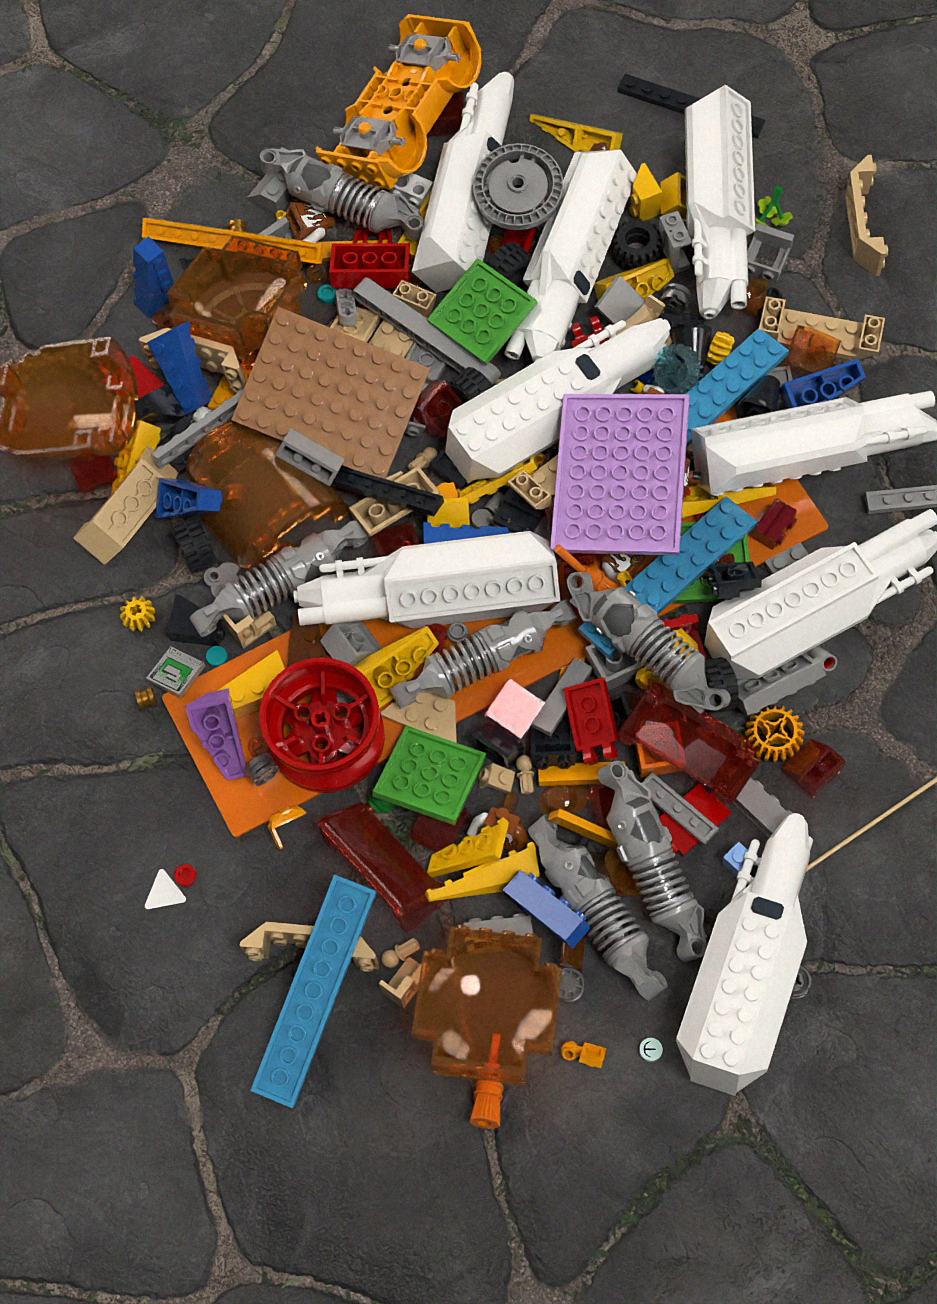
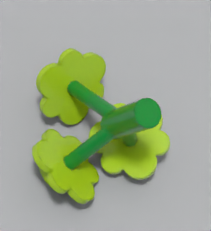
(769, 207)

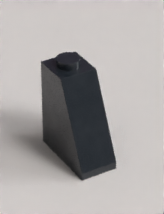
(159, 406)
(182, 630)

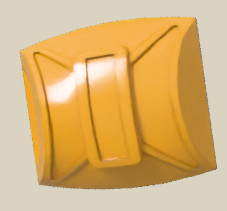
(282, 817)

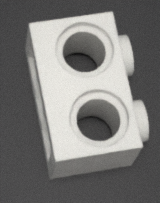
(413, 188)

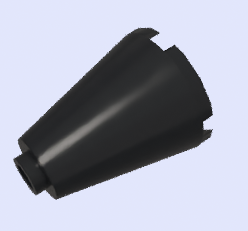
(695, 338)
(760, 399)

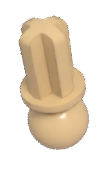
(423, 459)
(524, 765)
(391, 958)

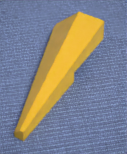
(577, 136)
(702, 501)
(489, 877)

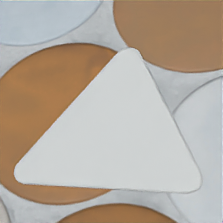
(164, 892)

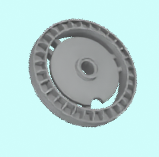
(513, 199)

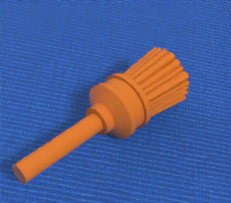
(600, 581)
(487, 1104)

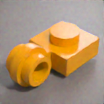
(589, 1054)

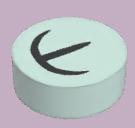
(650, 1050)

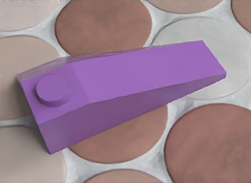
(216, 726)

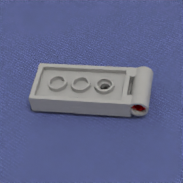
(784, 680)

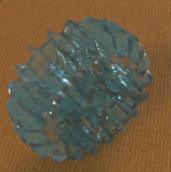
(666, 367)

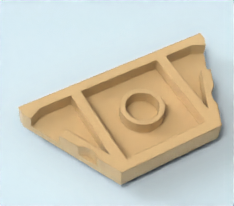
(428, 714)

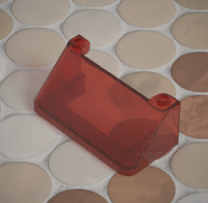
(691, 741)
(381, 862)

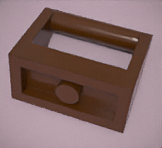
(573, 957)

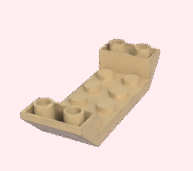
(867, 250)
(389, 337)
(856, 338)
(213, 356)
(538, 487)
(124, 509)
(257, 944)

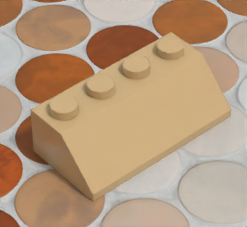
(376, 514)

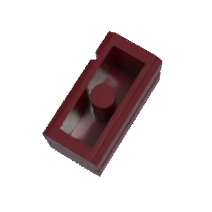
(774, 524)

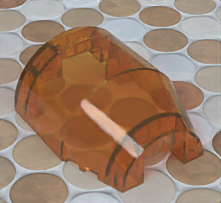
(68, 401)
(259, 492)

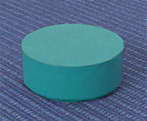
(326, 294)
(216, 656)

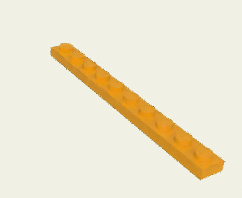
(217, 238)

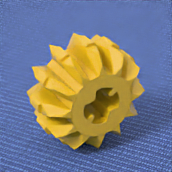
(720, 348)
(143, 611)

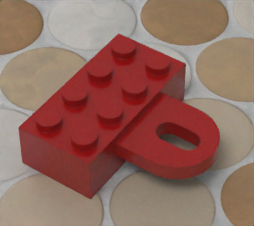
(379, 261)

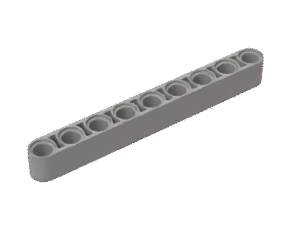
(419, 329)

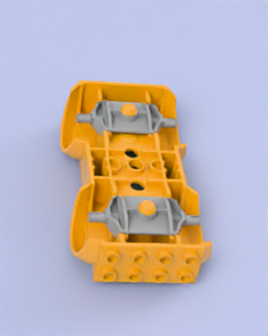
(430, 66)

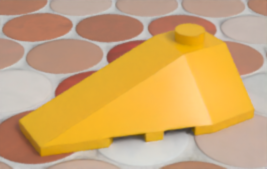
(643, 279)
(143, 436)
(397, 662)

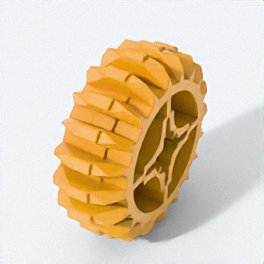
(761, 721)

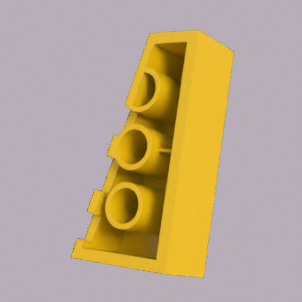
(250, 686)

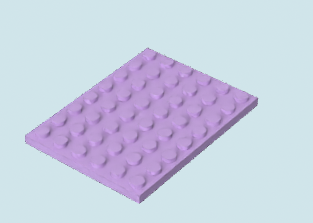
(621, 473)

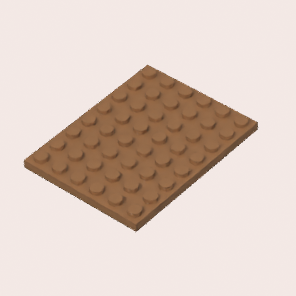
(331, 392)

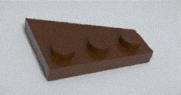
(304, 642)

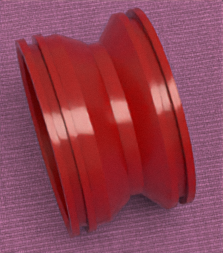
(324, 679)

